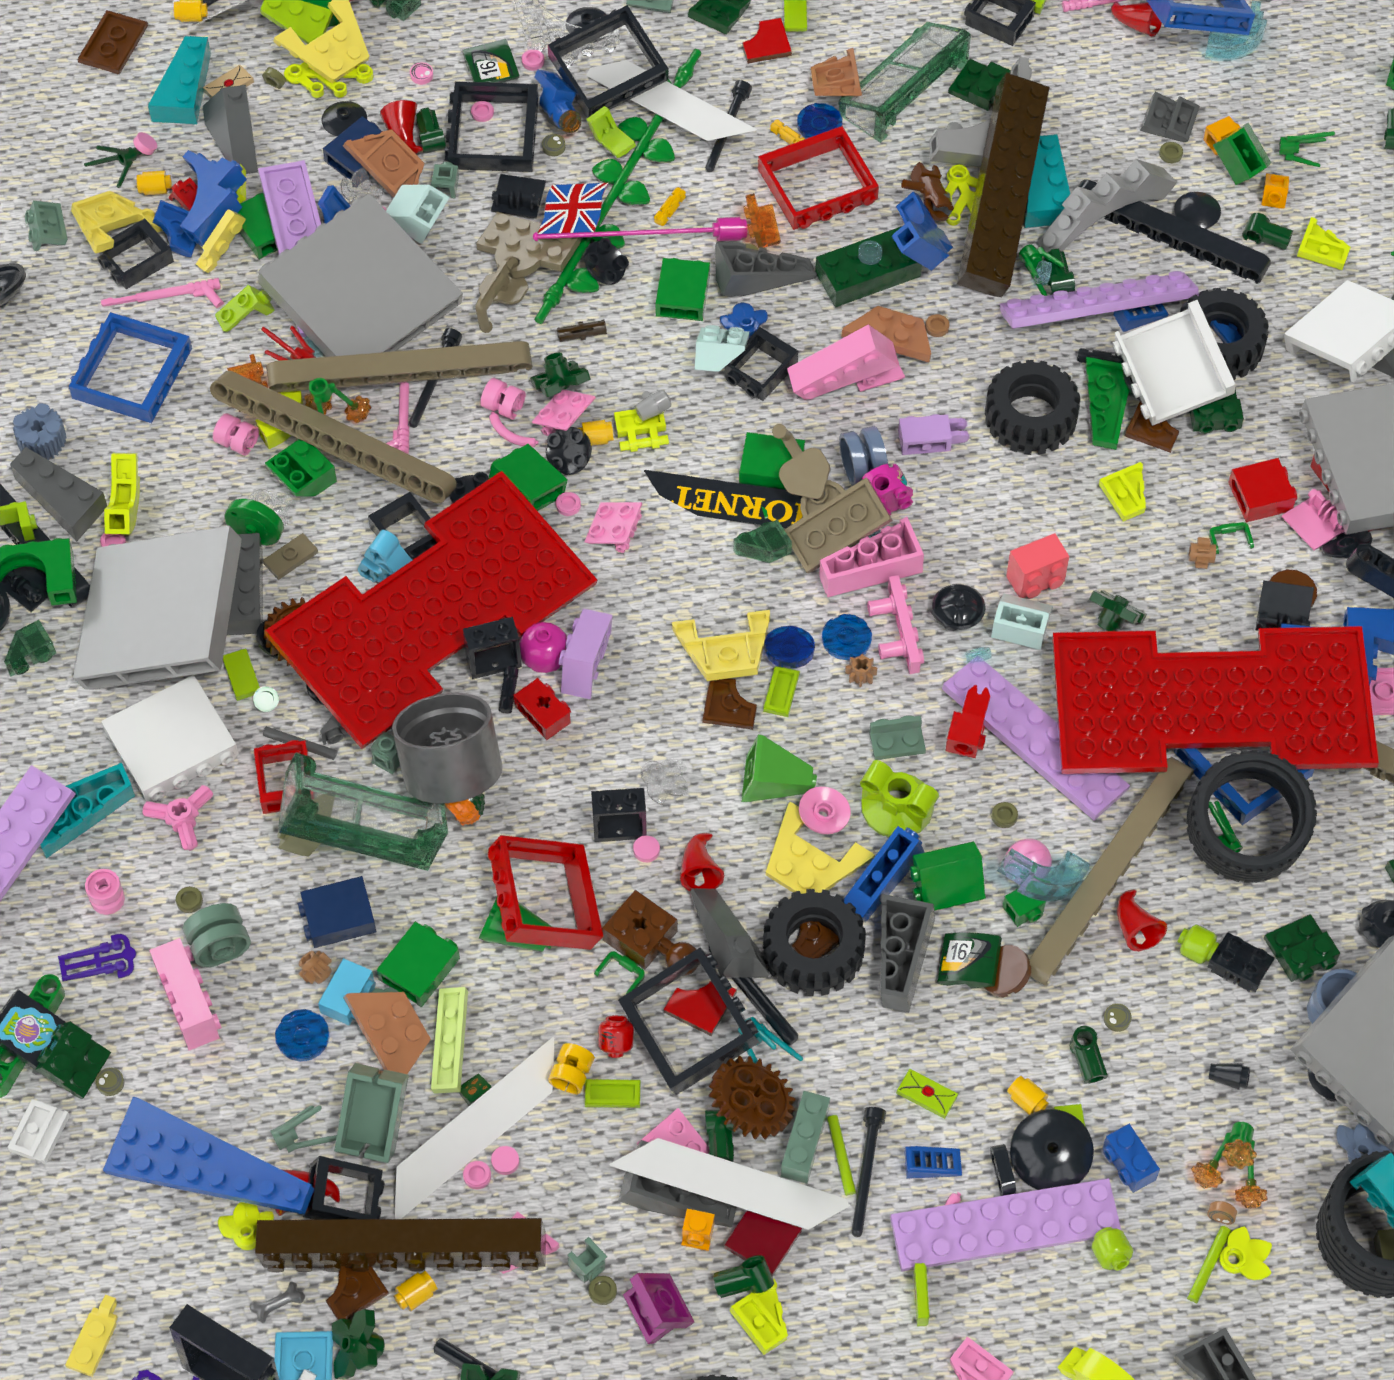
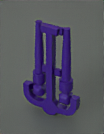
(128, 954)

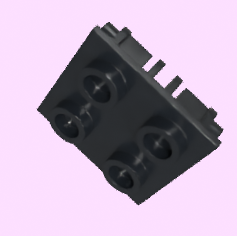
(518, 196)
(26, 586)
(1284, 605)
(1241, 960)

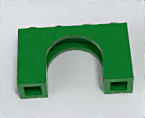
(51, 557)

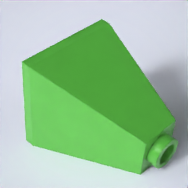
(774, 772)

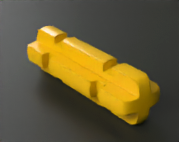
(785, 132)
(669, 206)

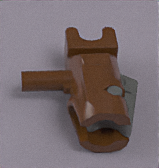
(929, 185)

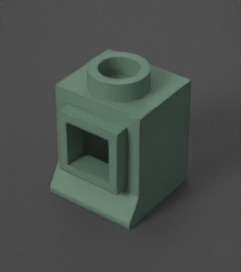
(446, 176)
(385, 753)
(589, 1263)

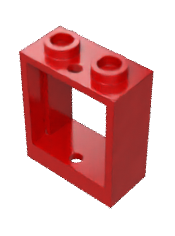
(269, 754)

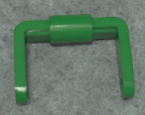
(1230, 528)
(625, 962)

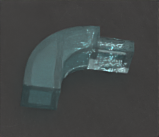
(1236, 46)
(1041, 881)

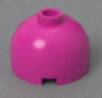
(542, 647)

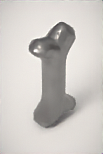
(262, 1309)

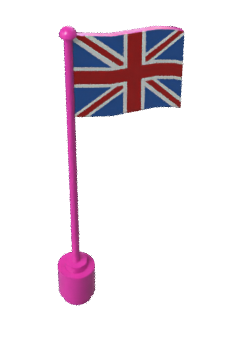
(576, 210)

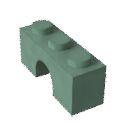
(805, 1137)

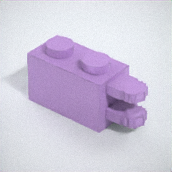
(930, 433)

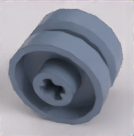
(862, 452)
(1327, 990)

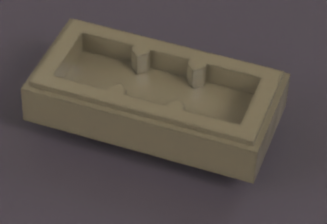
(290, 556)

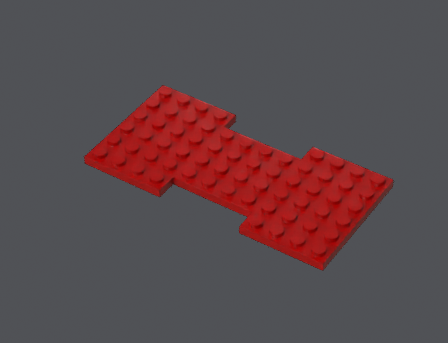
(375, 648)
(1296, 695)

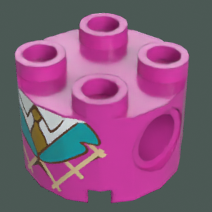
(891, 487)

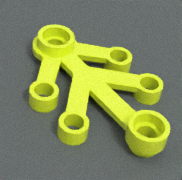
(304, 73)
(962, 183)

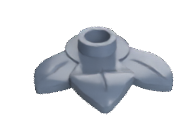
(1358, 1141)

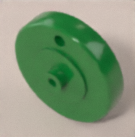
(251, 516)

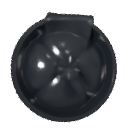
(958, 607)
(1378, 921)

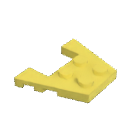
(333, 52)
(105, 213)
(726, 654)
(803, 866)

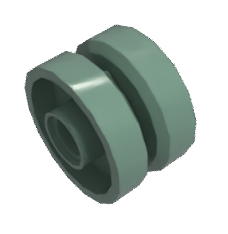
(216, 934)

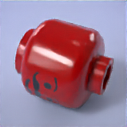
(615, 1036)

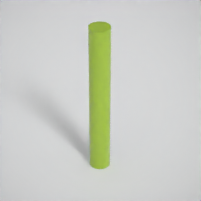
(841, 1155)
(1209, 1264)

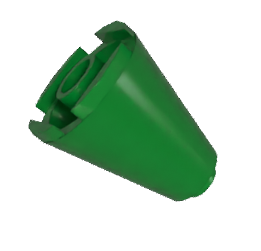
(494, 933)

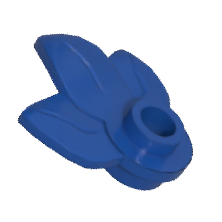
(744, 318)

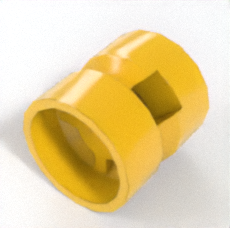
(571, 1067)

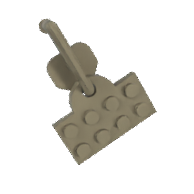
(516, 257)
(837, 516)

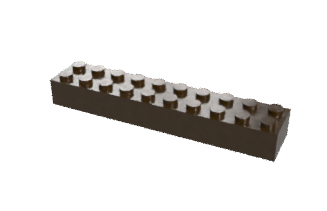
(1003, 186)
(401, 1244)

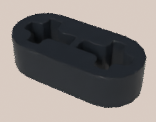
(1003, 1169)

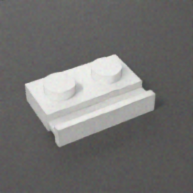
(38, 1131)

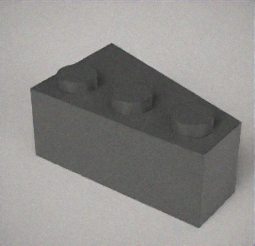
(1214, 1359)

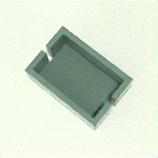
(371, 1112)

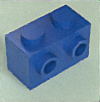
(1130, 1158)

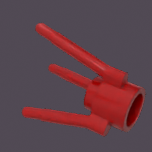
(298, 353)

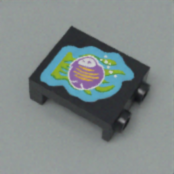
(26, 1028)

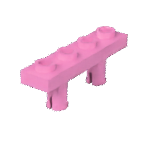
(903, 614)

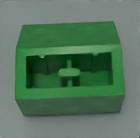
(1242, 154)
(303, 469)

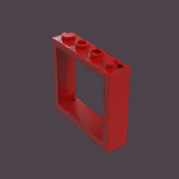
(808, 149)
(579, 882)

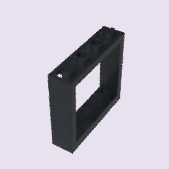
(597, 28)
(492, 93)
(712, 1062)
(216, 1352)

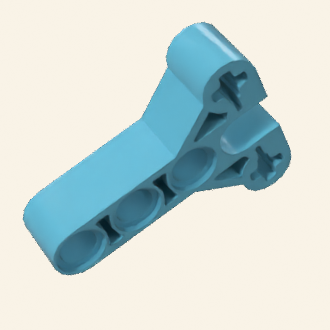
(383, 557)

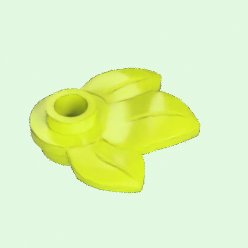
(242, 1222)
(1250, 1254)

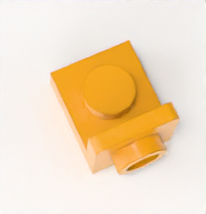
(1275, 190)

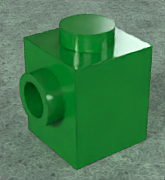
(1023, 908)

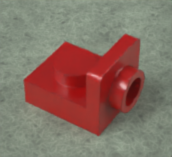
(184, 193)

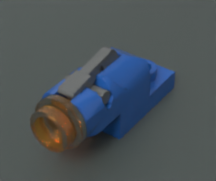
(557, 101)

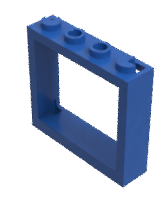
(1233, 18)
(115, 323)
(1227, 794)

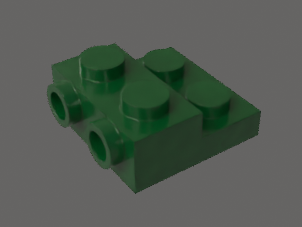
(978, 83)
(1218, 415)
(1302, 948)
(72, 1059)

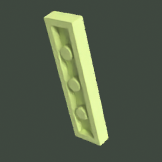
(449, 1040)

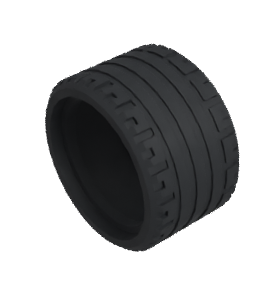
(1279, 775)
(1340, 1249)

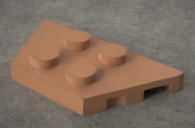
(837, 76)
(387, 160)
(903, 330)
(390, 1028)

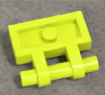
(630, 425)

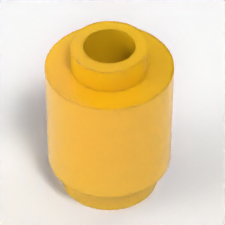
(190, 10)
(153, 182)
(598, 431)
(1028, 1095)
(415, 1291)

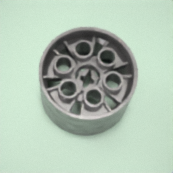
(447, 747)

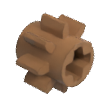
(1202, 552)
(861, 670)
(315, 967)

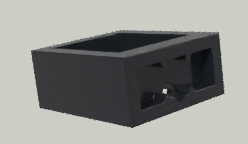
(1008, 34)
(126, 240)
(771, 346)
(395, 512)
(479, 637)
(609, 820)
(318, 1179)

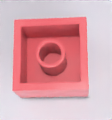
(1037, 566)

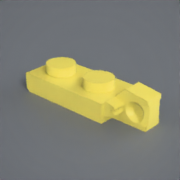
(220, 239)
(93, 1338)

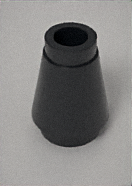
(1230, 1074)

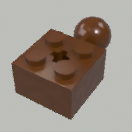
(653, 935)

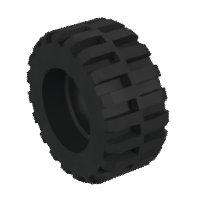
(1250, 322)
(1029, 432)
(806, 972)

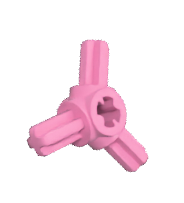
(181, 814)

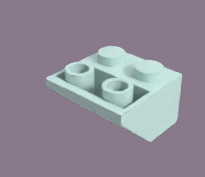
(417, 209)
(719, 347)
(1021, 621)

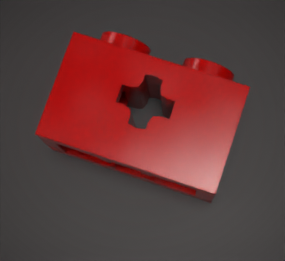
(542, 708)

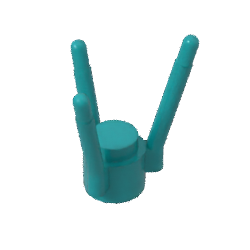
(766, 1036)

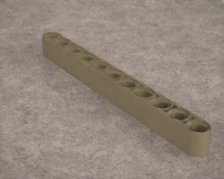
(400, 366)
(333, 437)
(1105, 873)

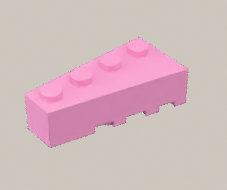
(843, 363)
(873, 560)
(184, 993)

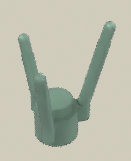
(285, 1134)

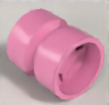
(502, 398)
(235, 434)
(104, 891)

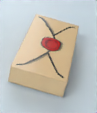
(234, 77)

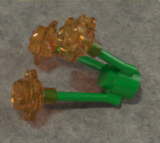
(321, 397)
(1239, 1152)

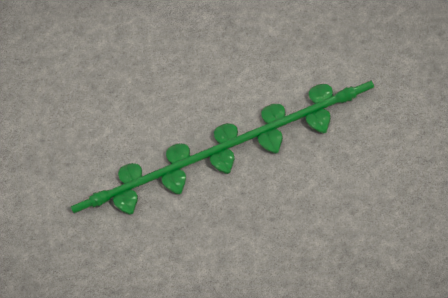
(632, 193)

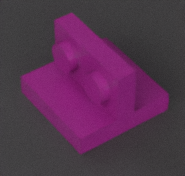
(657, 1305)

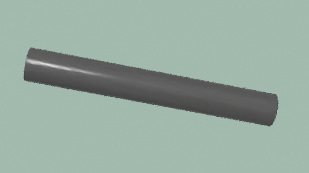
(311, 746)

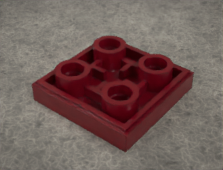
(764, 1237)

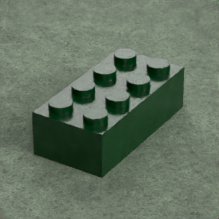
(849, 279)

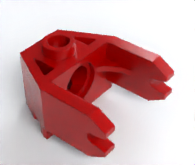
(967, 728)

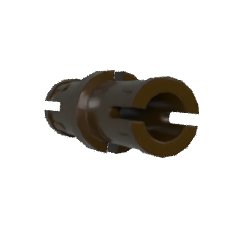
(598, 327)

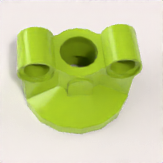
(886, 812)

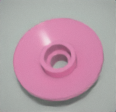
(828, 801)

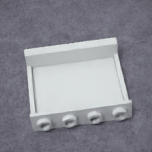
(1347, 328)
(1174, 365)
(170, 738)

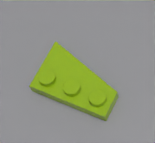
(303, 17)

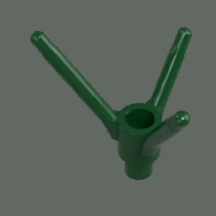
(124, 156)

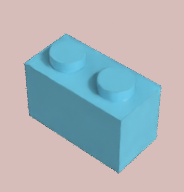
(347, 979)

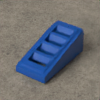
(1128, 321)
(931, 1172)

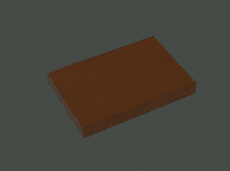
(112, 42)

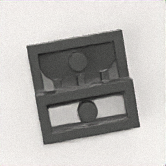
(1170, 117)

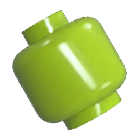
(1198, 943)
(1112, 1249)

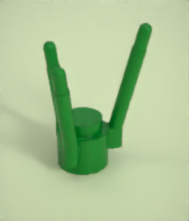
(1290, 145)
(1031, 257)
(1228, 837)

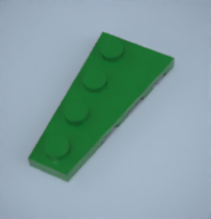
(1106, 401)

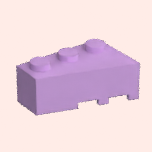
(584, 652)

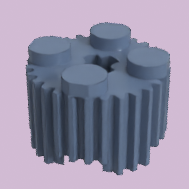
(40, 431)

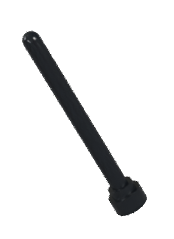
(741, 92)
(449, 339)
(874, 1119)

